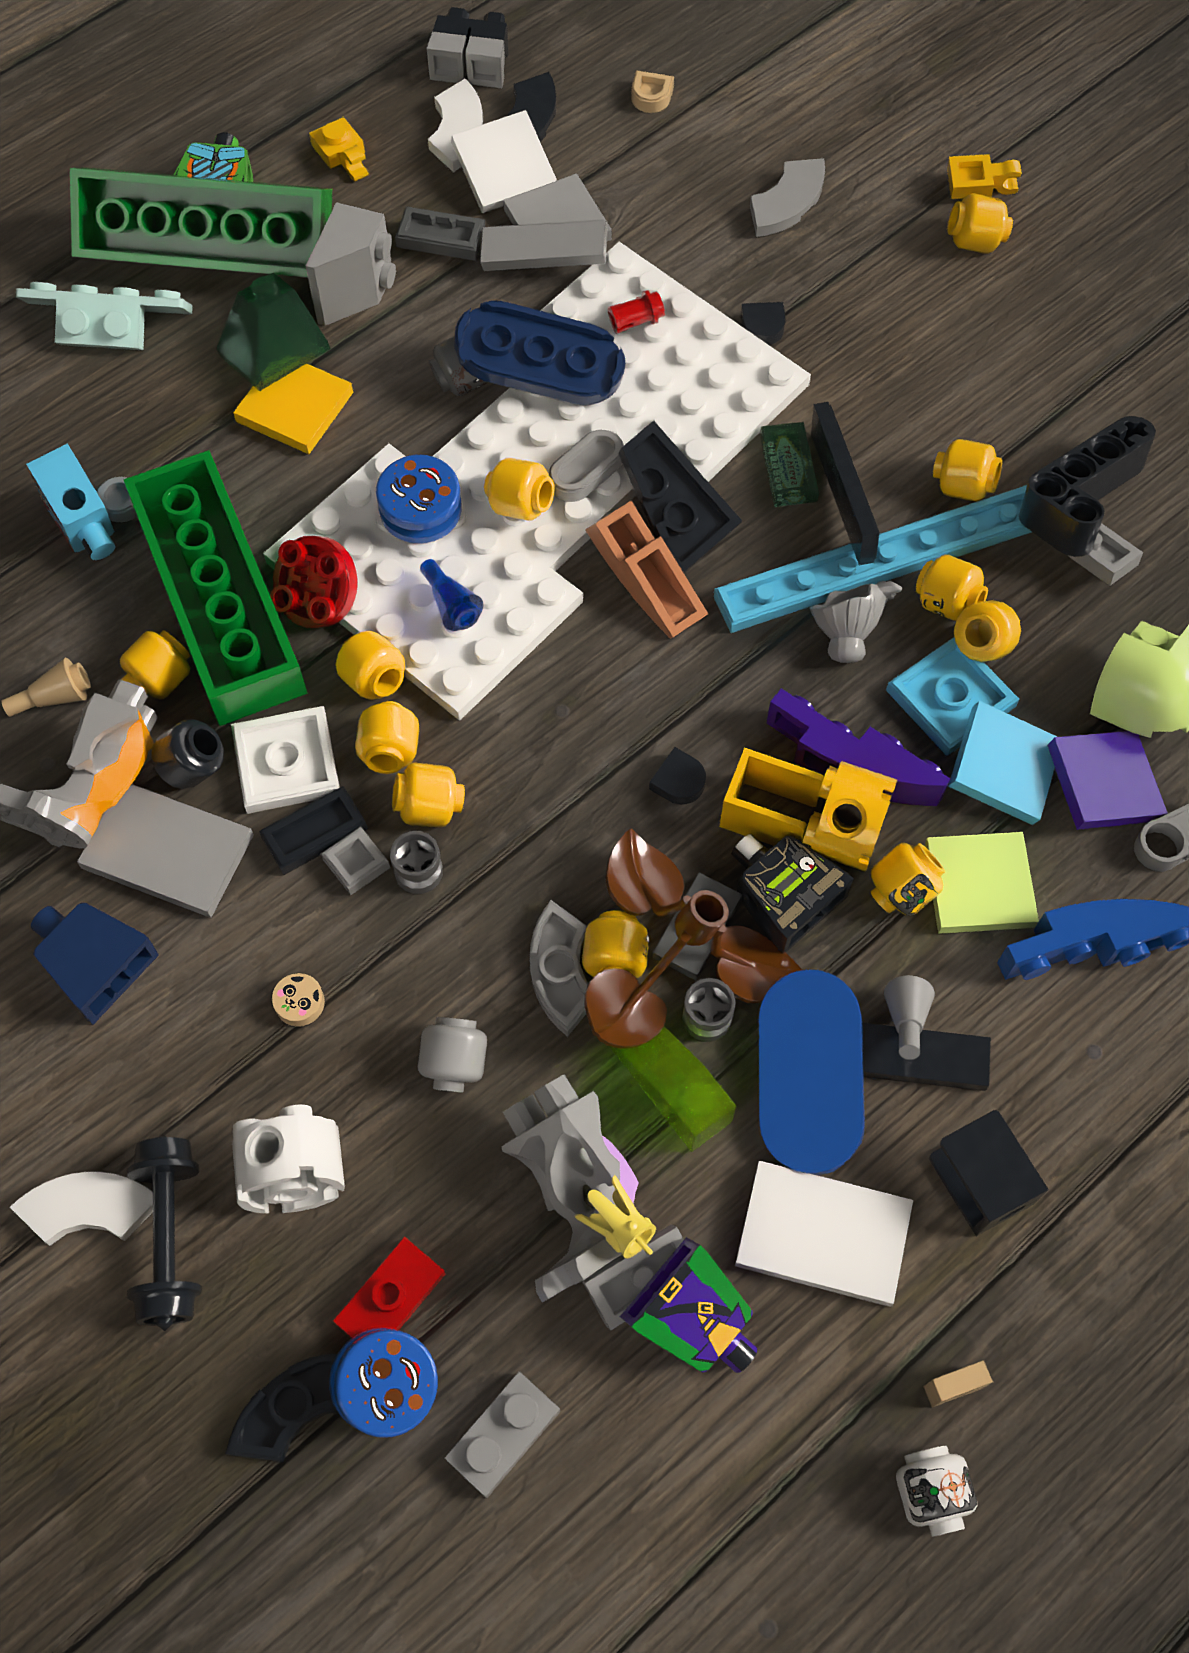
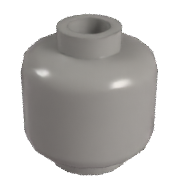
(452, 1053)

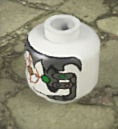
(936, 1490)

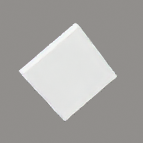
(502, 159)
(284, 759)

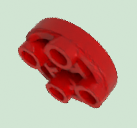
(314, 581)

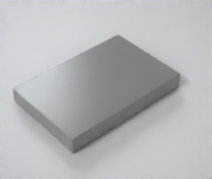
(167, 849)

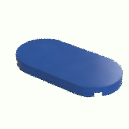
(811, 1072)

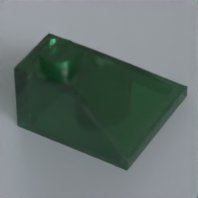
(269, 332)

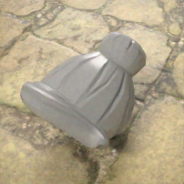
(851, 617)

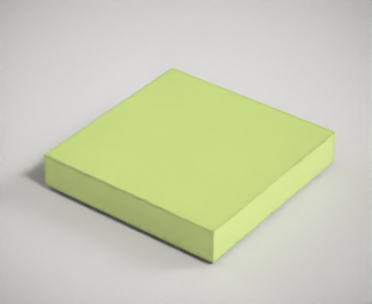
(983, 883)

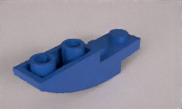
(1111, 928)

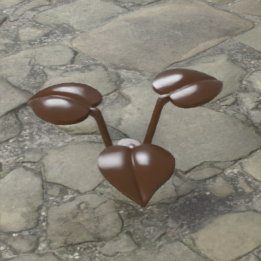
(645, 879)

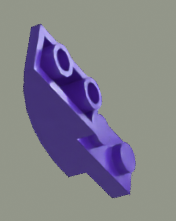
(828, 742)

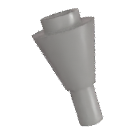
(909, 1004)

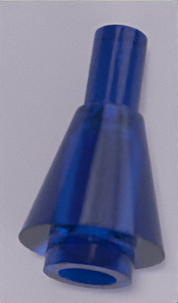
(456, 603)

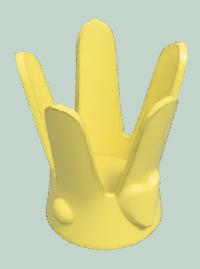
(621, 1225)

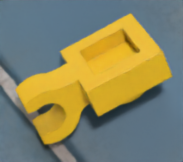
(340, 145)
(980, 176)

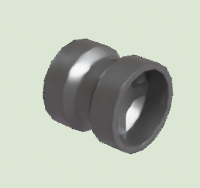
(415, 851)
(709, 998)

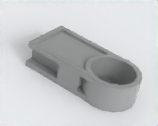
(1173, 825)

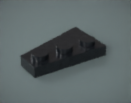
(676, 496)

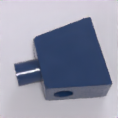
(91, 956)

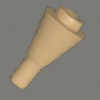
(59, 685)

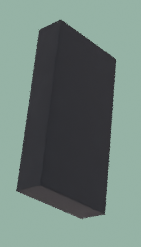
(312, 830)

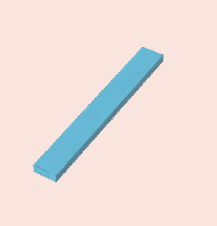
(898, 554)

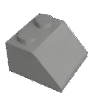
(350, 263)

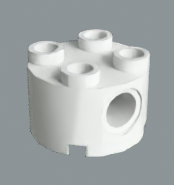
(287, 1161)

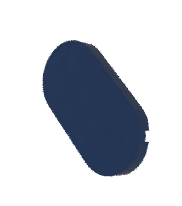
(539, 352)

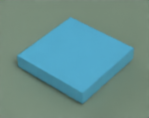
(944, 689)
(1004, 763)

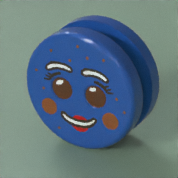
(419, 498)
(383, 1382)

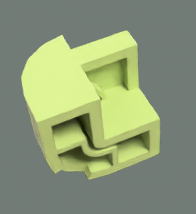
(1146, 682)

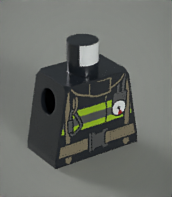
(788, 887)

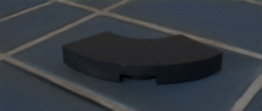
(538, 98)
(283, 1410)

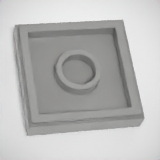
(554, 203)

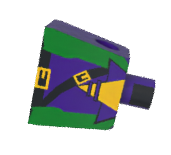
(693, 1311)

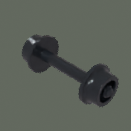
(164, 1300)

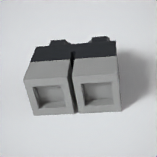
(468, 47)

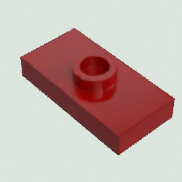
(391, 1291)

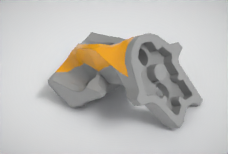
(105, 758)

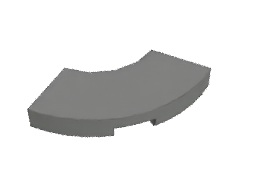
(790, 198)
(557, 967)

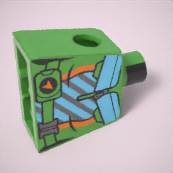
(218, 160)

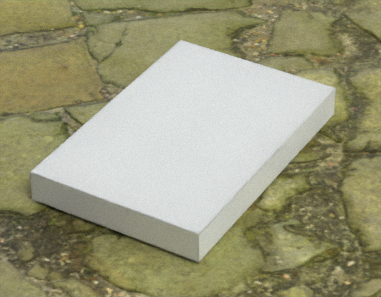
(824, 1233)

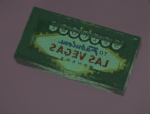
(789, 464)

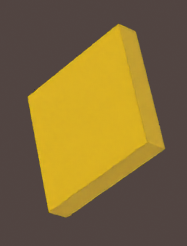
(295, 407)

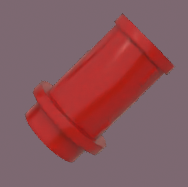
(636, 311)

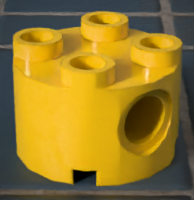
(845, 842)

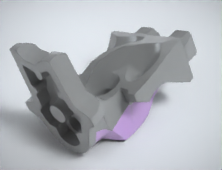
(564, 1156)

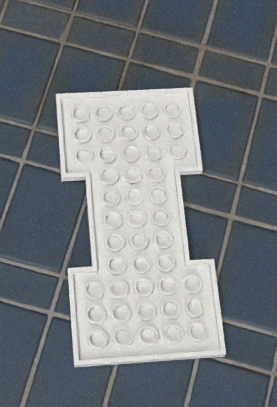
(688, 373)

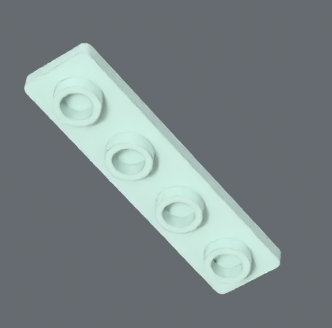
(102, 319)

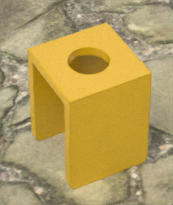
(775, 777)

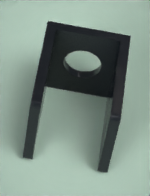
(987, 1172)

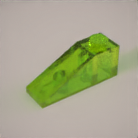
(679, 1088)

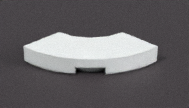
(460, 111)
(85, 1202)

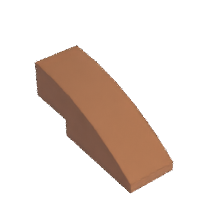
(647, 570)

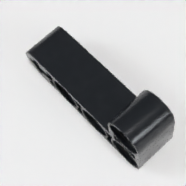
(1064, 495)

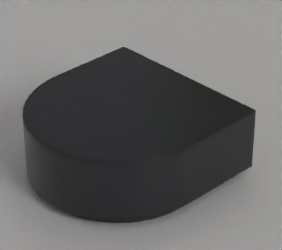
(764, 320)
(679, 778)

